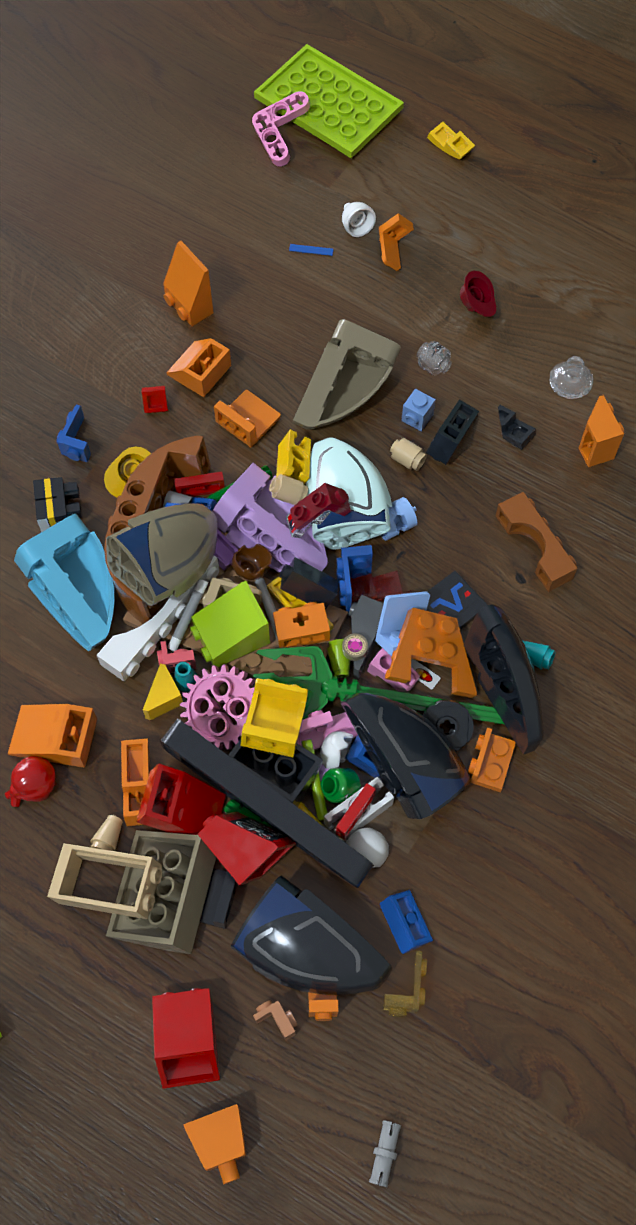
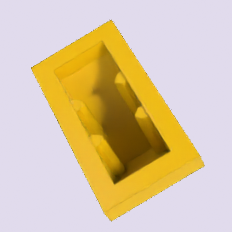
(162, 695)

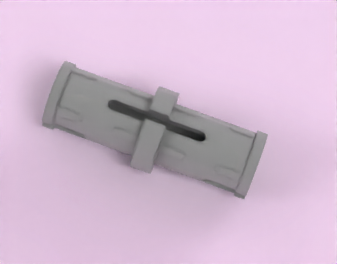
(385, 1153)

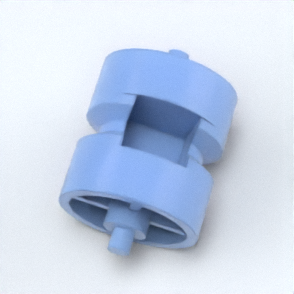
(401, 518)

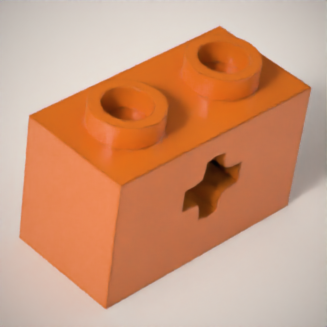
(292, 635)

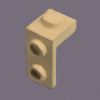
(221, 586)

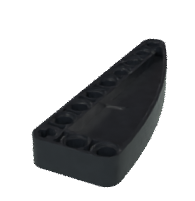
(264, 802)

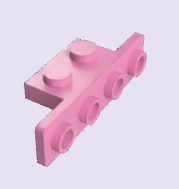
(321, 724)

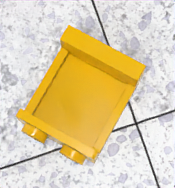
(274, 717)

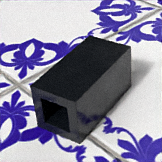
(308, 583)

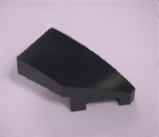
(514, 430)

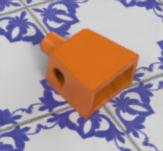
(219, 1141)

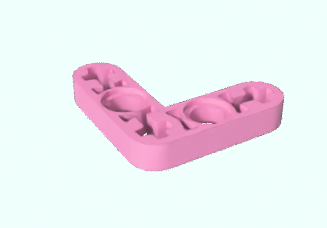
(272, 121)

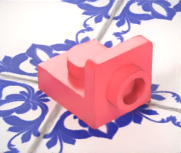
(176, 657)

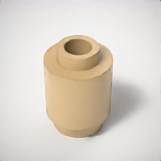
(408, 454)
(288, 489)

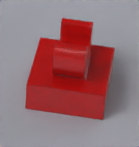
(154, 399)

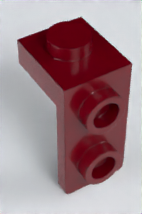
(316, 503)

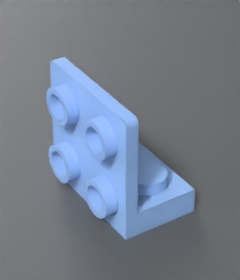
(393, 617)

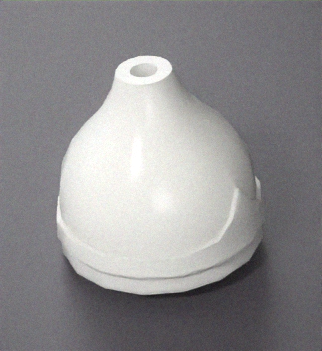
(358, 218)

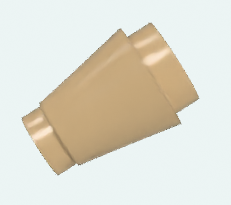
(108, 834)

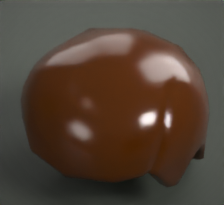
(252, 562)

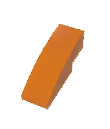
(135, 774)

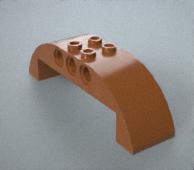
(146, 492)

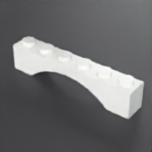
(127, 650)

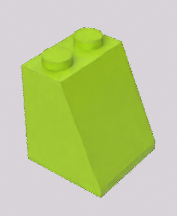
(231, 626)

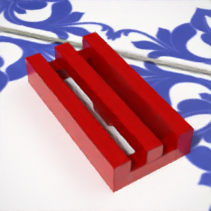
(200, 484)
(355, 811)

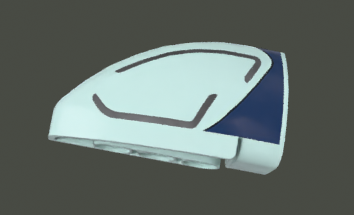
(368, 495)

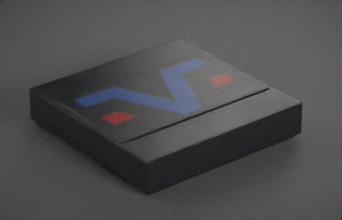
(455, 599)

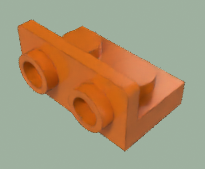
(492, 762)

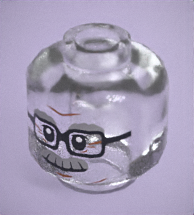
(434, 358)

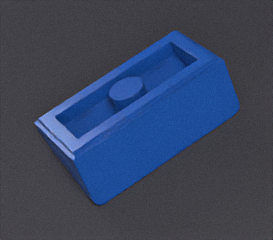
(405, 921)

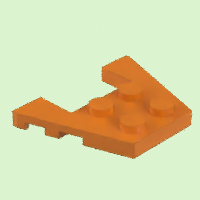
(436, 641)

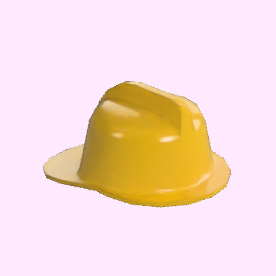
(122, 468)

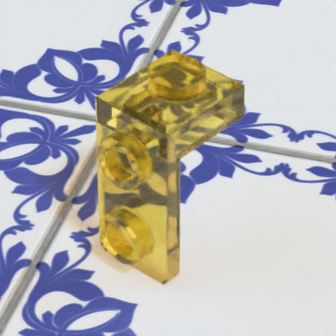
(400, 1004)

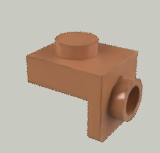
(284, 1020)

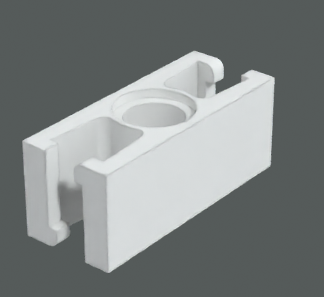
(371, 812)

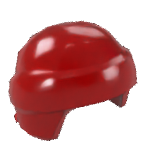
(31, 780)

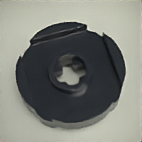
(457, 715)

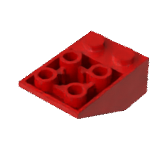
(178, 801)

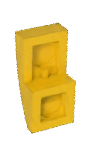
(451, 143)

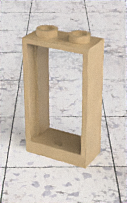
(68, 869)

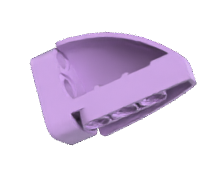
(257, 518)

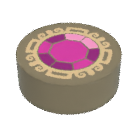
(354, 647)

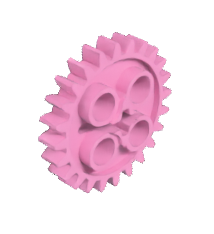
(205, 723)

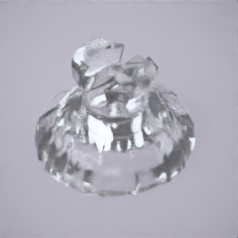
(571, 378)

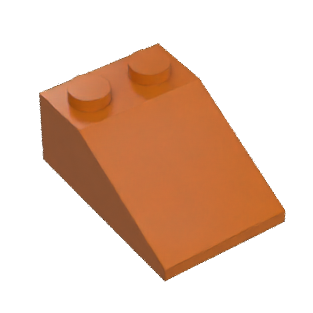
(188, 286)

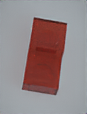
(376, 587)

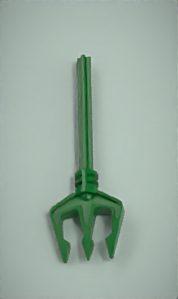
(325, 687)

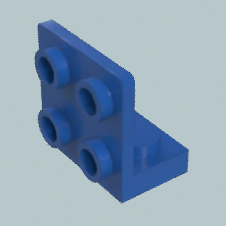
(352, 564)

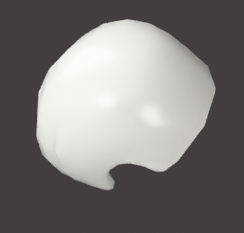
(335, 748)
(370, 845)

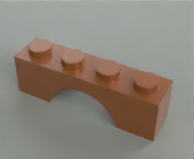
(520, 516)

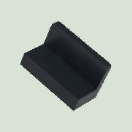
(218, 899)

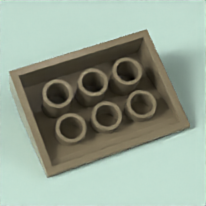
(178, 896)

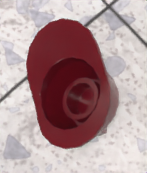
(478, 294)

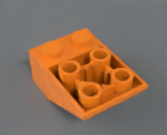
(55, 733)

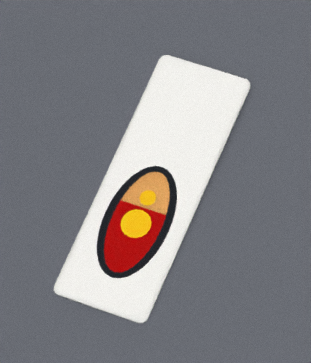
(426, 676)

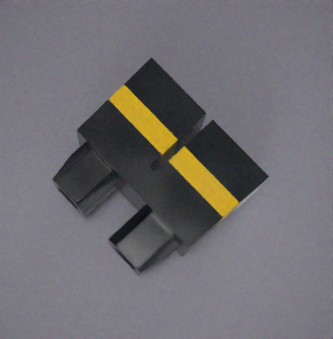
(52, 501)

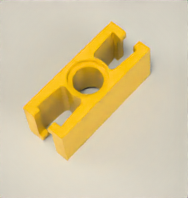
(294, 459)

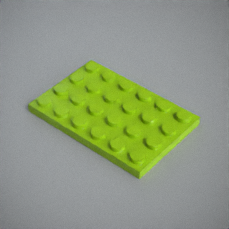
(343, 105)

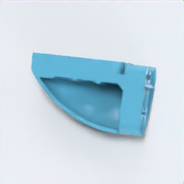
(71, 579)

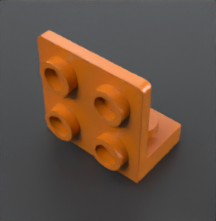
(246, 417)

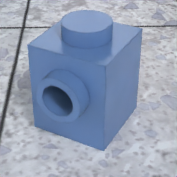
(418, 410)

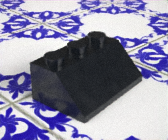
(284, 774)

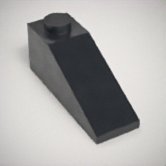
(452, 432)

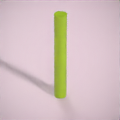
(318, 796)

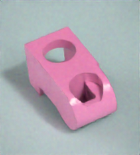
(382, 663)

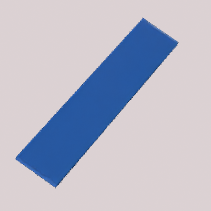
(310, 249)

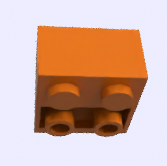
(201, 366)
(601, 434)

